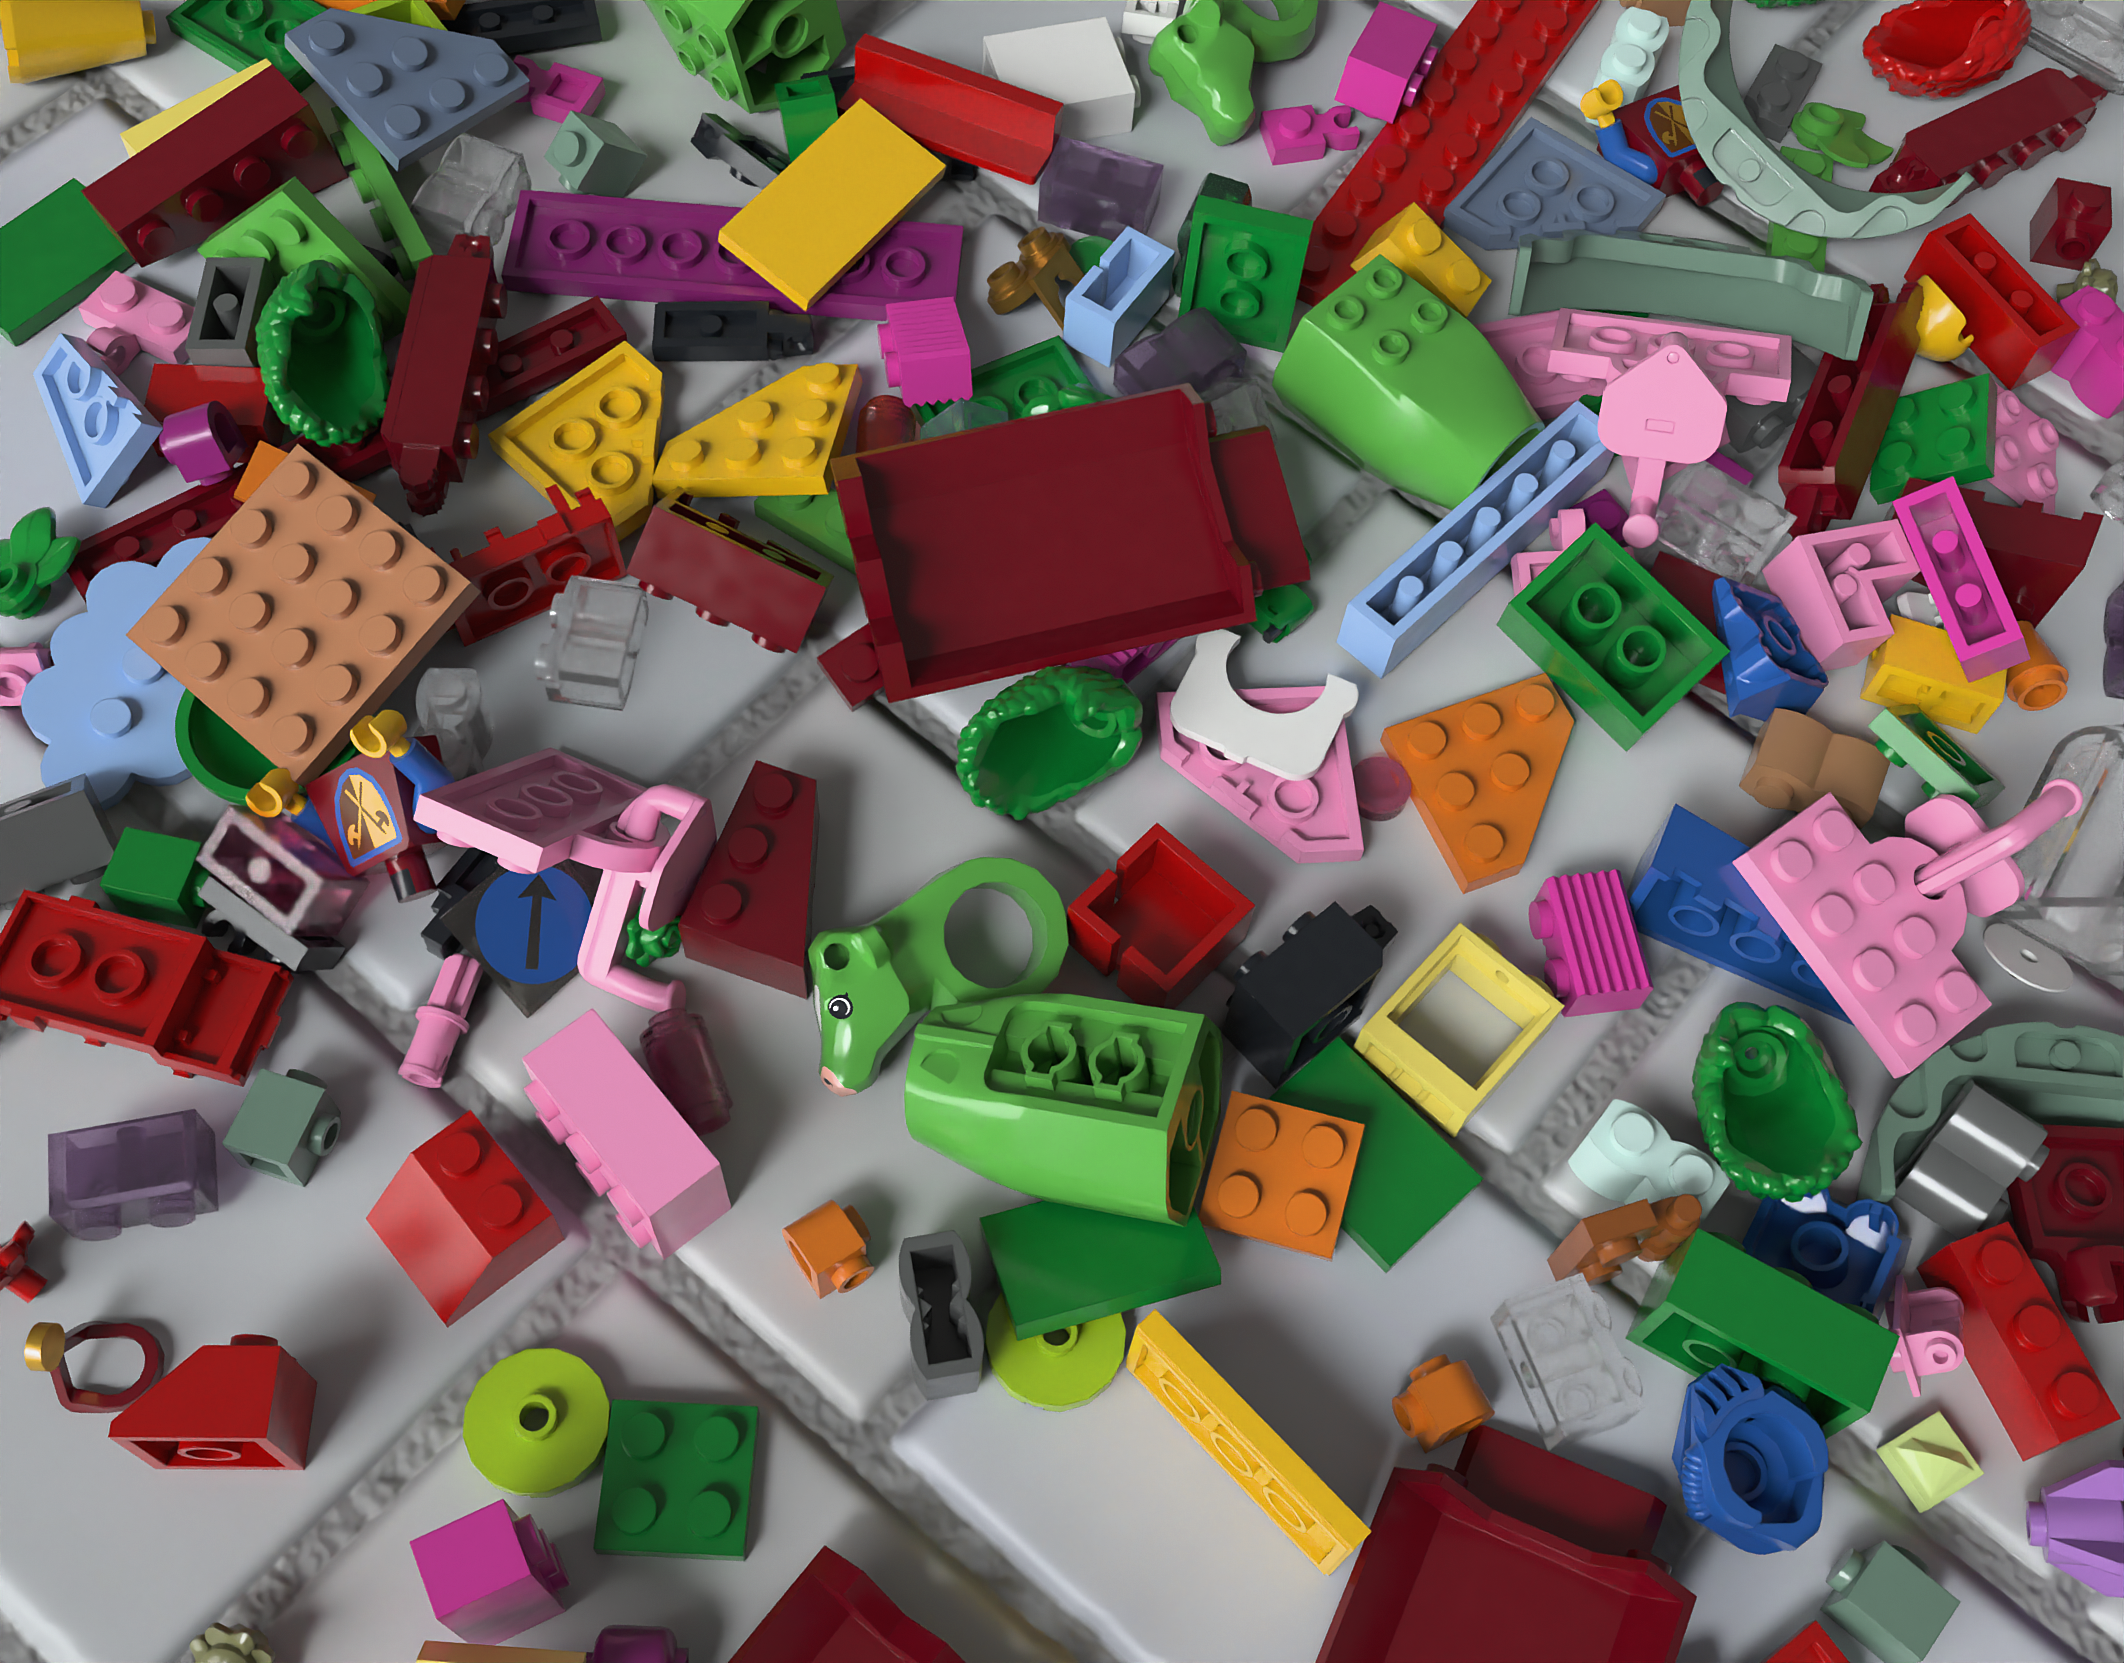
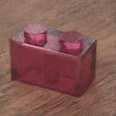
(282, 872)

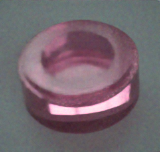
(1381, 788)

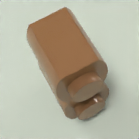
(1803, 761)

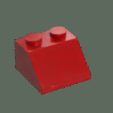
(462, 1219)
(224, 1411)

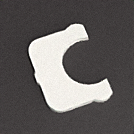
(1279, 743)

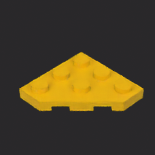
(593, 434)
(768, 441)

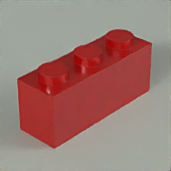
(2012, 318)
(2020, 1343)

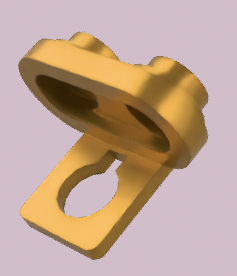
(1040, 261)

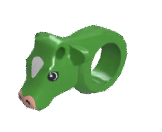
(891, 971)

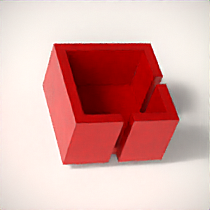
(1168, 924)

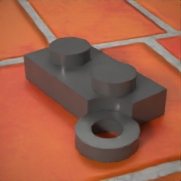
(1780, 90)

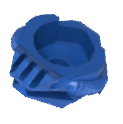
(1750, 1462)

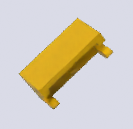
(1924, 670)

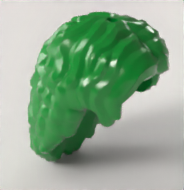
(324, 355)
(1048, 739)
(1775, 1110)

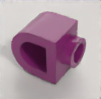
(202, 442)

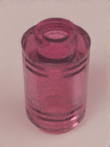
(687, 1068)

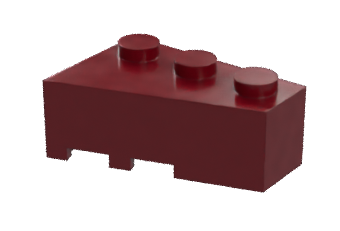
(2029, 549)
(728, 574)
(759, 884)

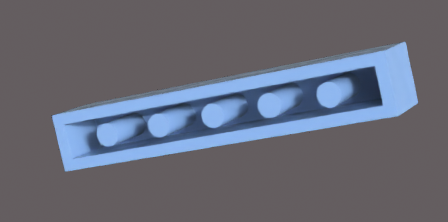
(1474, 541)

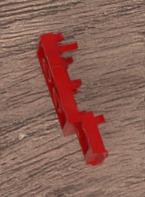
(528, 569)
(138, 987)

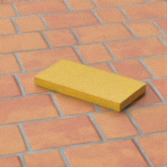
(831, 204)
(1243, 1444)

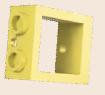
(1421, 1075)

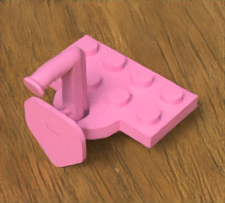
(1666, 390)
(565, 808)
(1868, 917)

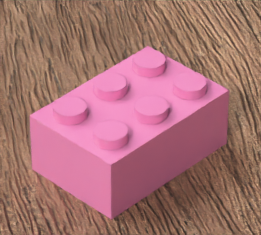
(625, 1135)

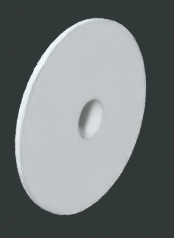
(2027, 959)

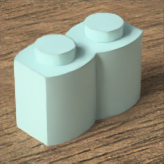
(1633, 53)
(1634, 1159)

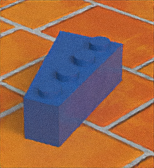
(1703, 906)

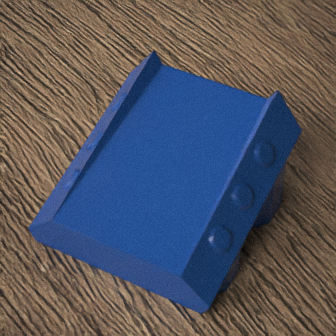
(1766, 656)
(1838, 1247)

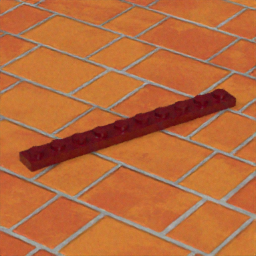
(523, 367)

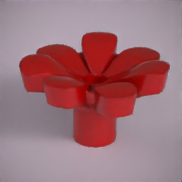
(14, 1272)

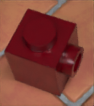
(2070, 224)

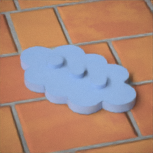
(105, 699)

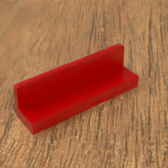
(956, 109)

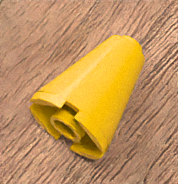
(71, 35)

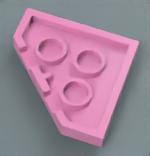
(1304, 818)

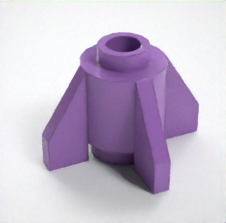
(2083, 1526)

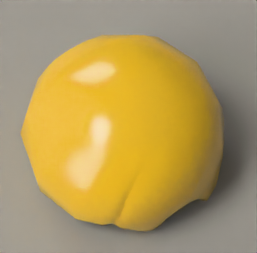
(1940, 325)

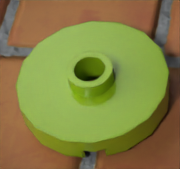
(1050, 1374)
(545, 1459)

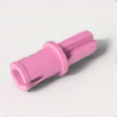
(441, 1021)

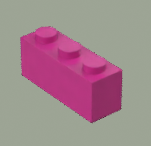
(1961, 580)
(491, 1574)

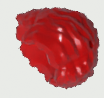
(1947, 45)

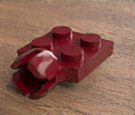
(2076, 1218)

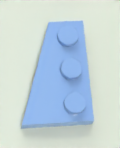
(94, 418)

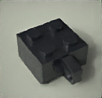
(1306, 989)

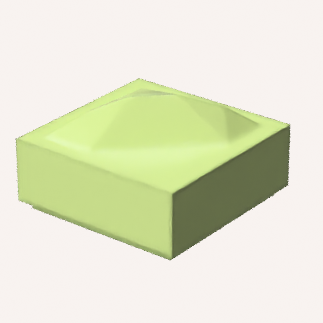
(1929, 1462)

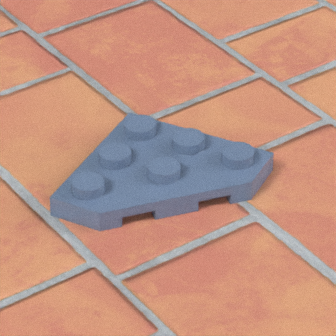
(404, 80)
(1548, 186)

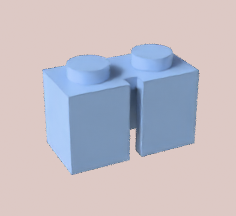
(1118, 296)

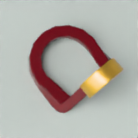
(46, 1351)

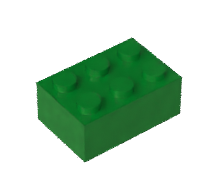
(1611, 636)
(1731, 1309)

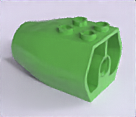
(730, 36)
(1405, 387)
(1071, 1099)

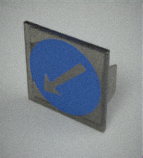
(525, 930)

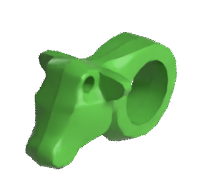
(1212, 55)

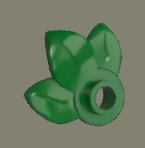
(32, 563)

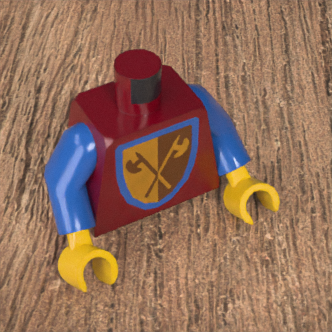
(1650, 141)
(369, 804)

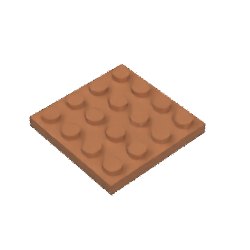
(302, 615)

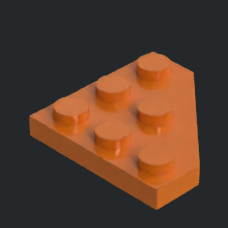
(1484, 774)

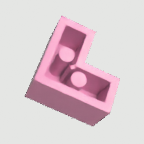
(1838, 585)

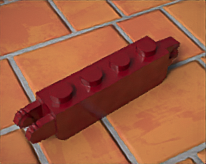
(1994, 134)
(443, 370)
(1849, 415)

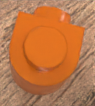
(830, 1248)
(1441, 1403)

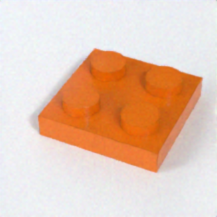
(1281, 1175)

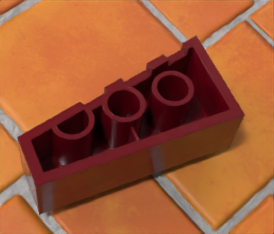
(214, 168)

